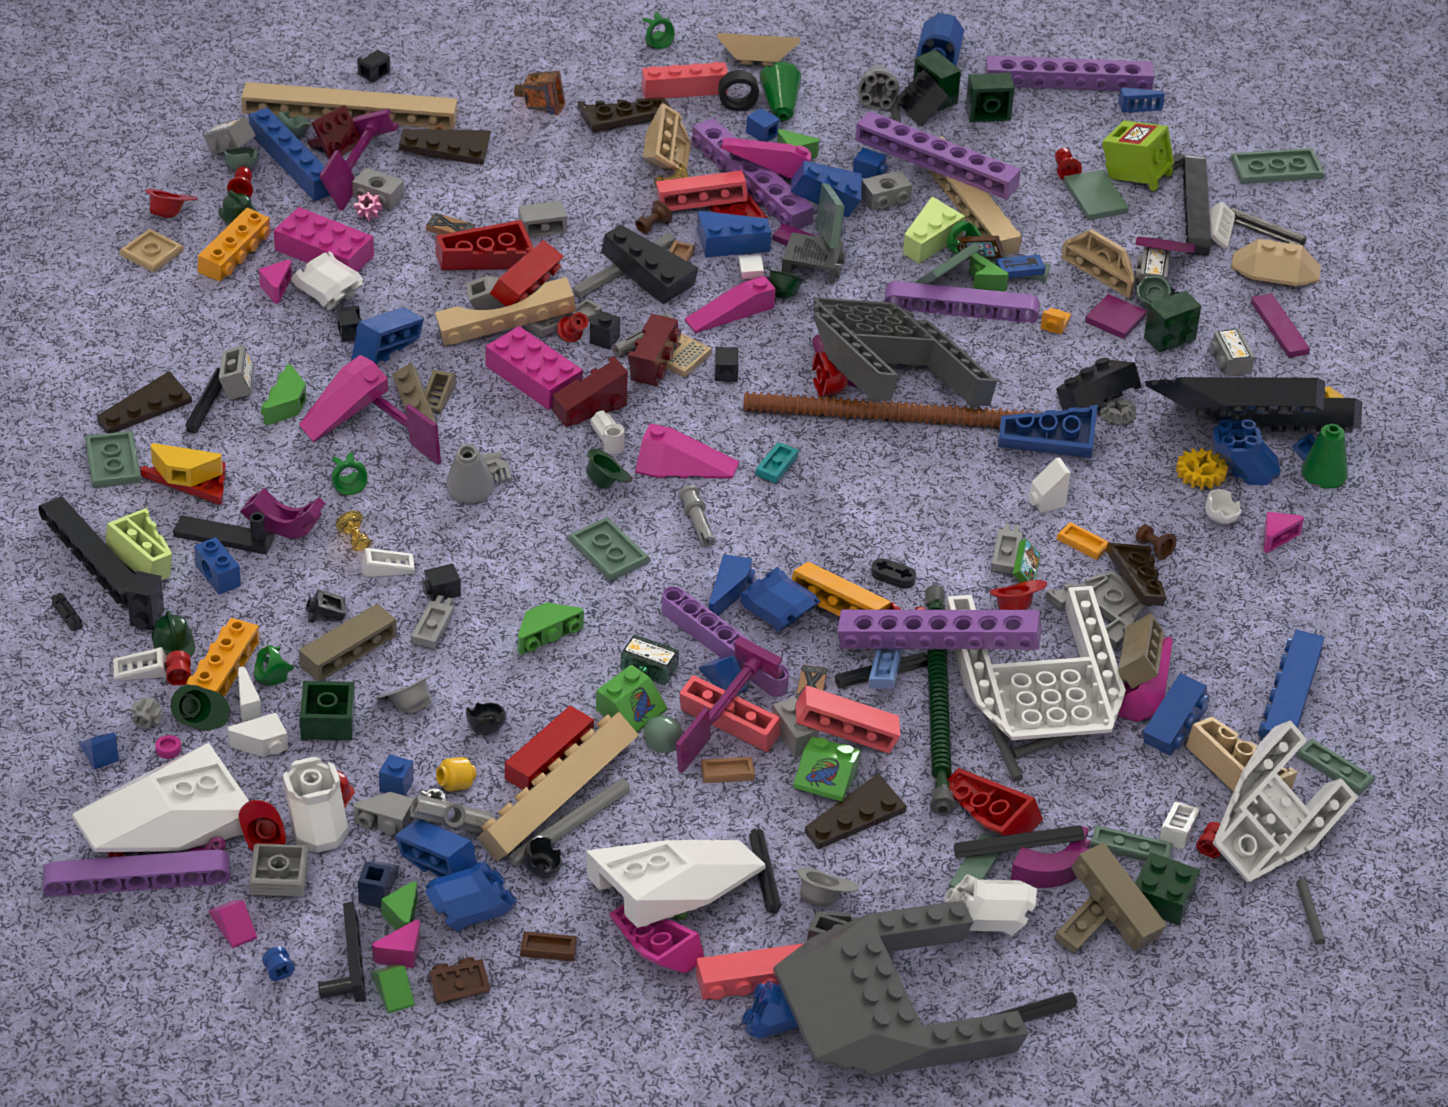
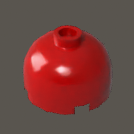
(829, 379)

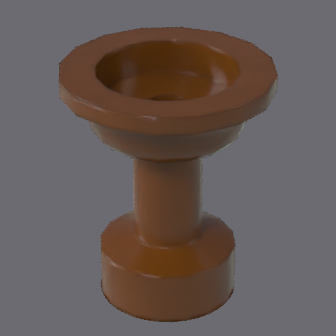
(660, 213)
(1163, 545)

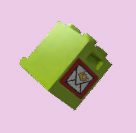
(1139, 153)

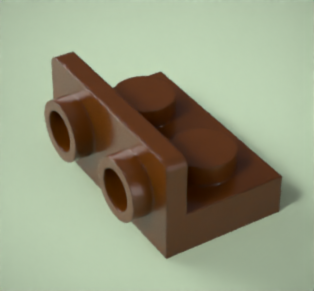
(459, 980)

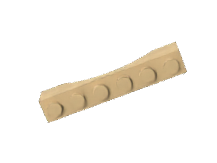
(463, 324)

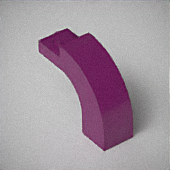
(283, 519)
(1048, 870)

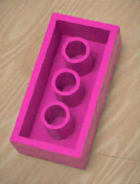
(310, 235)
(531, 365)

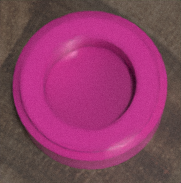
(168, 746)

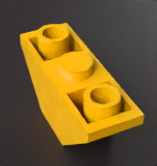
(185, 465)

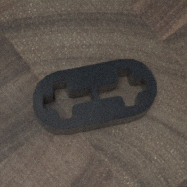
(893, 573)

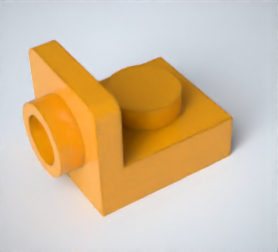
(1055, 320)

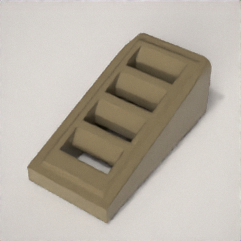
(443, 378)

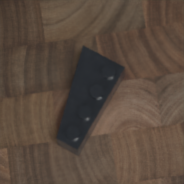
(649, 264)

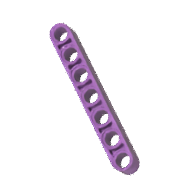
(963, 301)
(715, 634)
(136, 872)

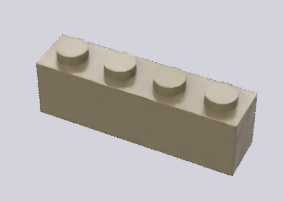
(347, 642)
(1141, 651)
(1118, 896)

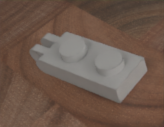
(1006, 549)
(433, 622)

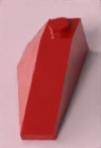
(994, 804)

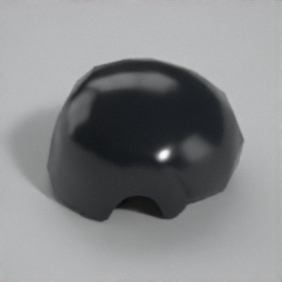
(486, 718)
(540, 854)

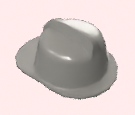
(411, 698)
(823, 888)

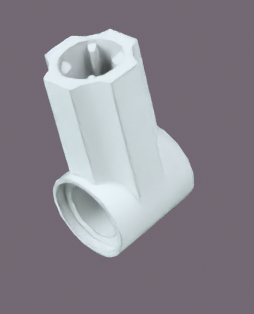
(609, 432)

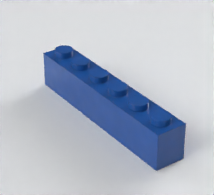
(289, 152)
(1293, 681)

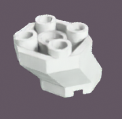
(328, 280)
(315, 804)
(995, 903)

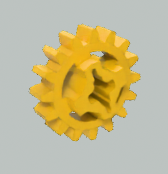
(1201, 468)

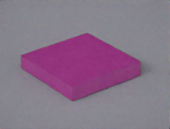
(1165, 244)
(1115, 316)

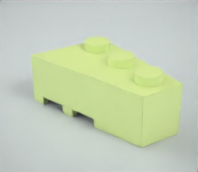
(930, 230)
(139, 545)

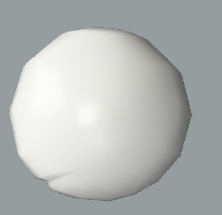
(1221, 507)

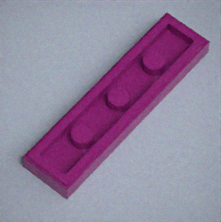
(1280, 325)

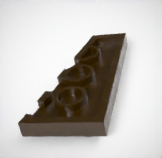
(619, 114)
(456, 145)
(148, 402)
(1138, 571)
(858, 811)

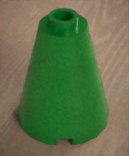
(781, 88)
(1327, 459)

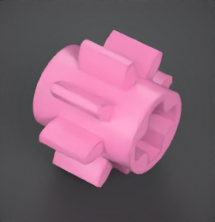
(368, 206)

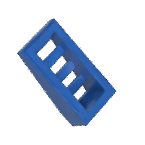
(1140, 94)

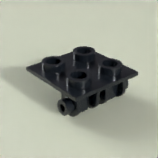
(921, 98)

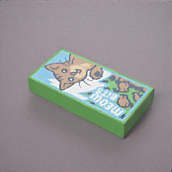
(1026, 562)

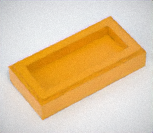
(1082, 540)

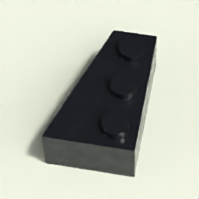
(1098, 383)

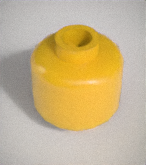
(455, 774)

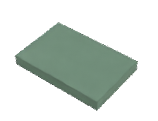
(1095, 195)
(949, 264)
(112, 459)
(608, 549)

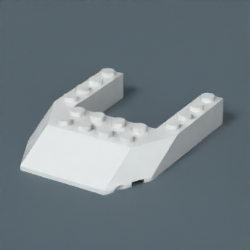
(1049, 695)

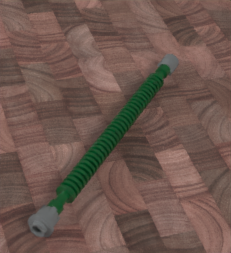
(940, 744)

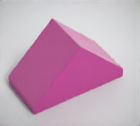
(275, 279)
(1280, 529)
(234, 922)
(399, 946)

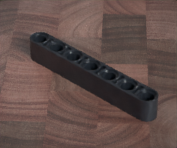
(1196, 204)
(88, 547)

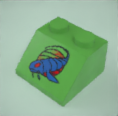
(631, 695)
(827, 768)

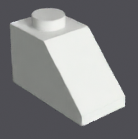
(1050, 487)
(259, 736)

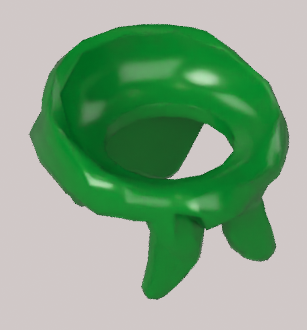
(659, 39)
(969, 228)
(352, 483)
(276, 670)

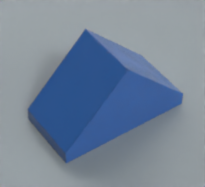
(722, 672)
(101, 750)

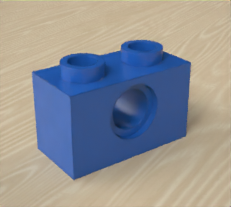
(217, 565)

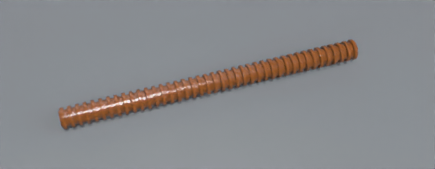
(876, 410)

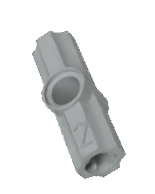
(436, 811)

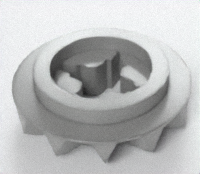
(1112, 415)

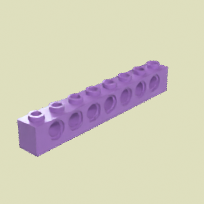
(1073, 73)
(938, 155)
(761, 182)
(940, 629)

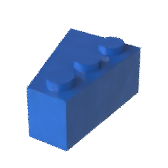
(845, 183)
(435, 848)

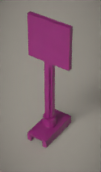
(337, 173)
(422, 430)
(699, 731)

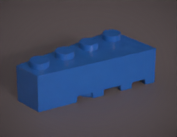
(1052, 432)

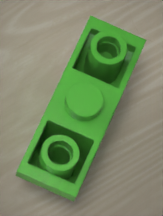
(285, 398)
(547, 624)

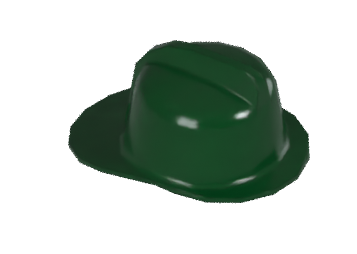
(234, 205)
(785, 283)
(605, 469)
(173, 634)
(206, 706)

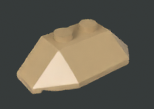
(758, 47)
(667, 140)
(1101, 260)
(1276, 263)

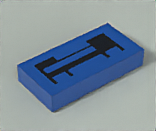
(1022, 265)

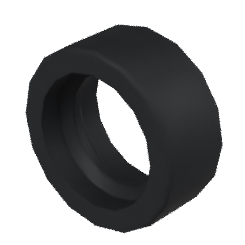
(735, 77)

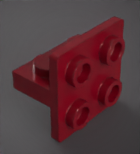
(335, 132)

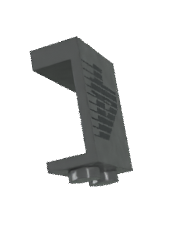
(813, 253)

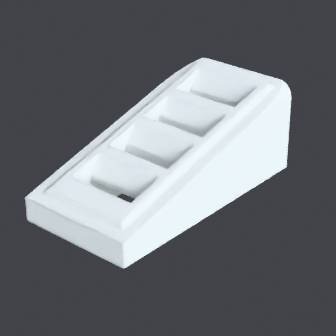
(1221, 224)
(378, 563)
(141, 672)
(249, 700)
(1179, 830)

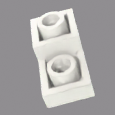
(751, 266)

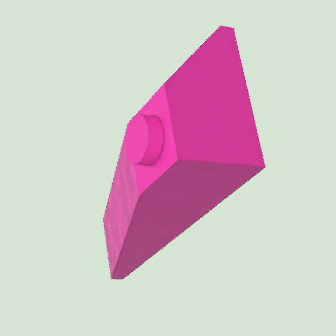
(774, 156)
(734, 304)
(348, 393)
(675, 454)
(1145, 699)
(662, 941)

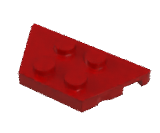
(210, 490)

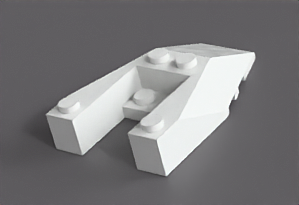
(1267, 819)

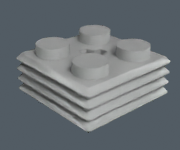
(278, 869)

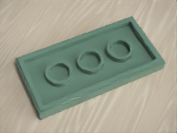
(1277, 166)
(830, 216)

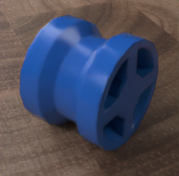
(278, 963)

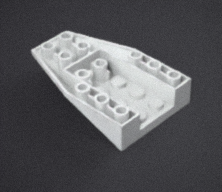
(167, 808)
(671, 874)

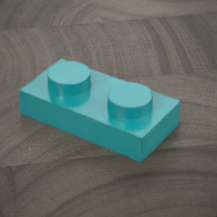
(777, 462)

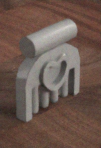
(497, 465)

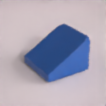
(1304, 445)

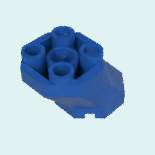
(942, 34)
(1245, 451)
(778, 599)
(470, 896)
(769, 1012)

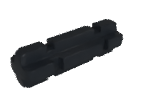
(67, 612)

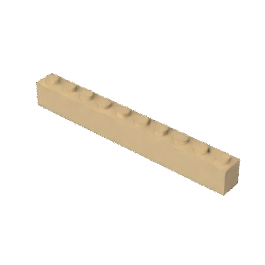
(316, 102)

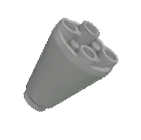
(878, 88)
(469, 476)

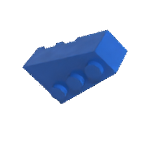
(732, 234)
(385, 333)
(1176, 714)

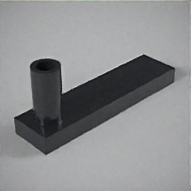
(248, 539)
(356, 982)

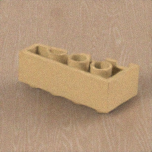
(1226, 753)

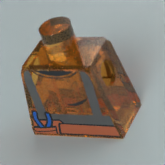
(542, 92)

